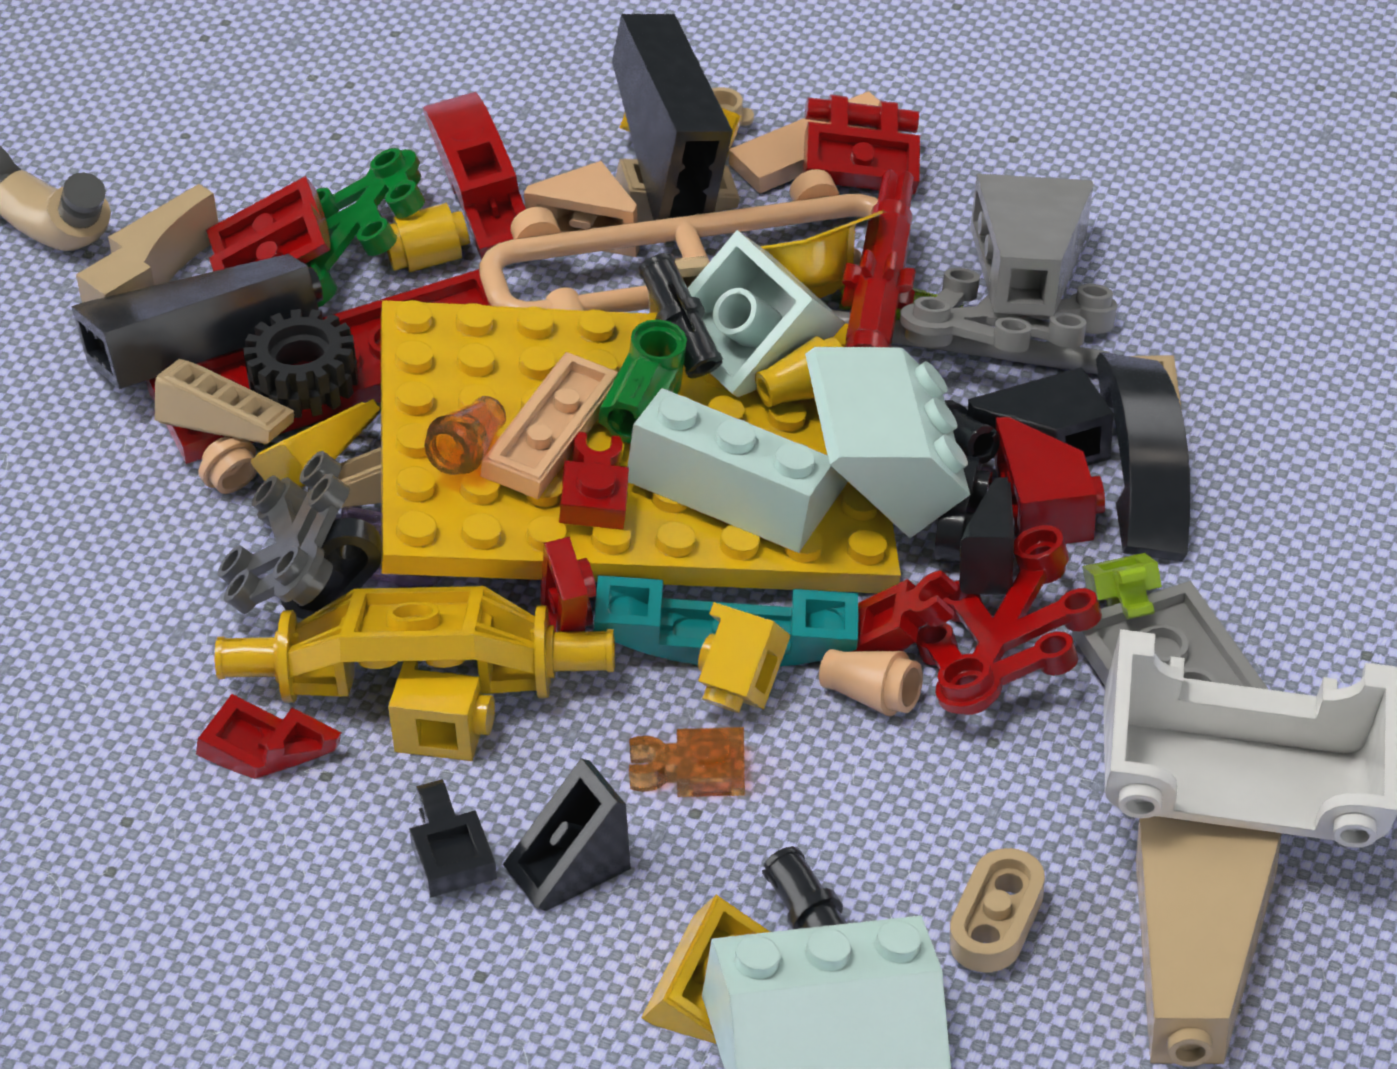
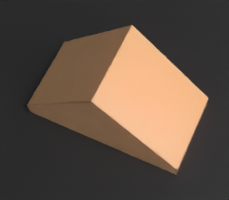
(585, 200)

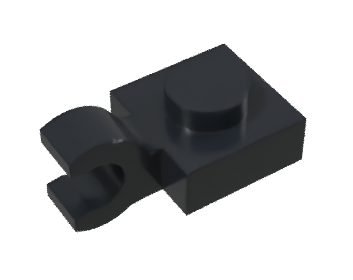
(449, 846)

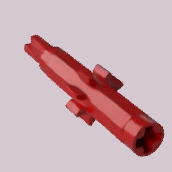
(881, 280)

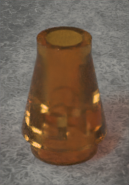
(462, 437)

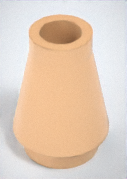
(874, 678)

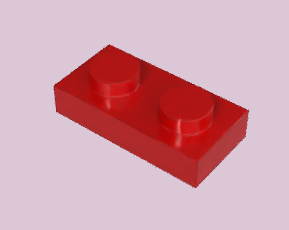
(566, 587)

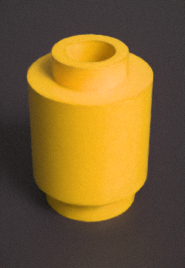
(428, 238)

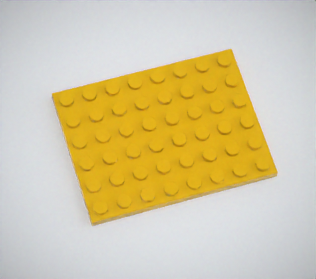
(473, 527)

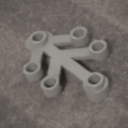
(936, 319)

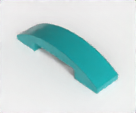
(679, 627)

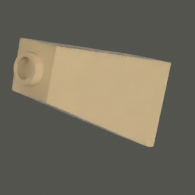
(1199, 928)

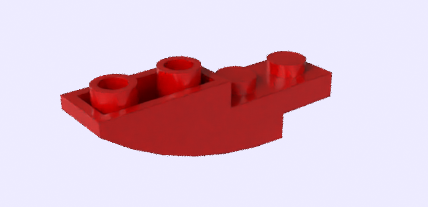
(476, 167)

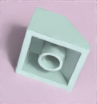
(756, 312)

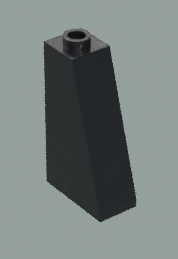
(670, 115)
(192, 318)

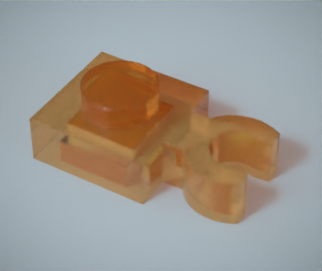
(700, 762)

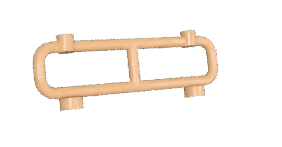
(539, 237)

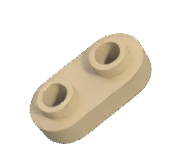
(988, 921)

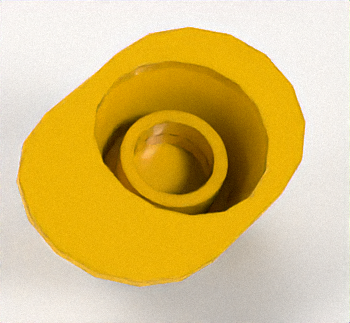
(819, 259)

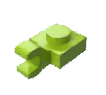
(1125, 583)

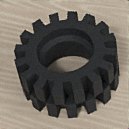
(297, 340)

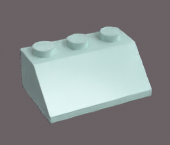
(889, 431)
(731, 470)
(829, 998)

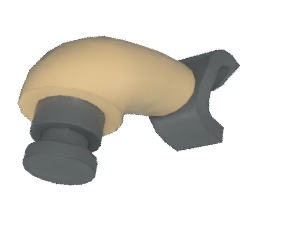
(53, 216)

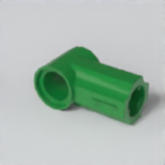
(651, 364)

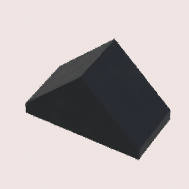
(573, 841)

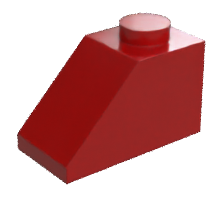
(1048, 482)

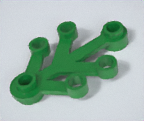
(392, 178)

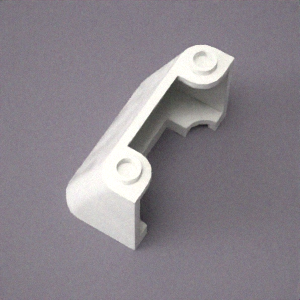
(1250, 752)

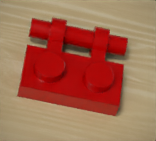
(857, 154)

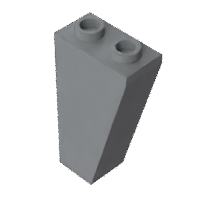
(1029, 238)

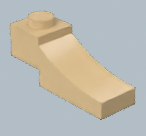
(152, 246)

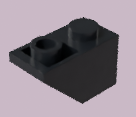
(1057, 405)

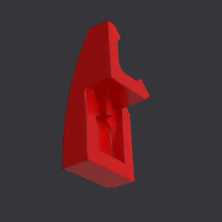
(262, 743)

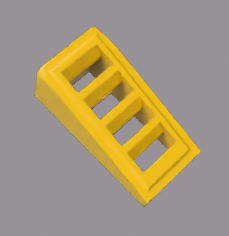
(330, 436)

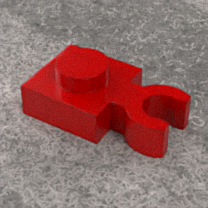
(594, 486)
(894, 616)

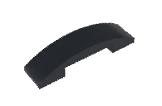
(1153, 456)

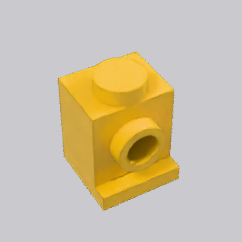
(740, 659)
(439, 713)

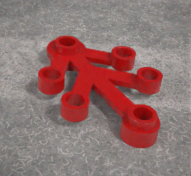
(975, 680)

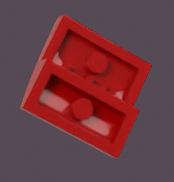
(277, 225)

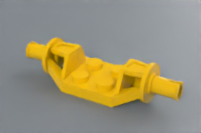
(415, 624)

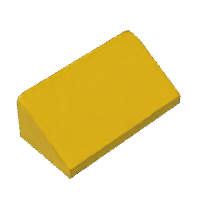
(678, 996)

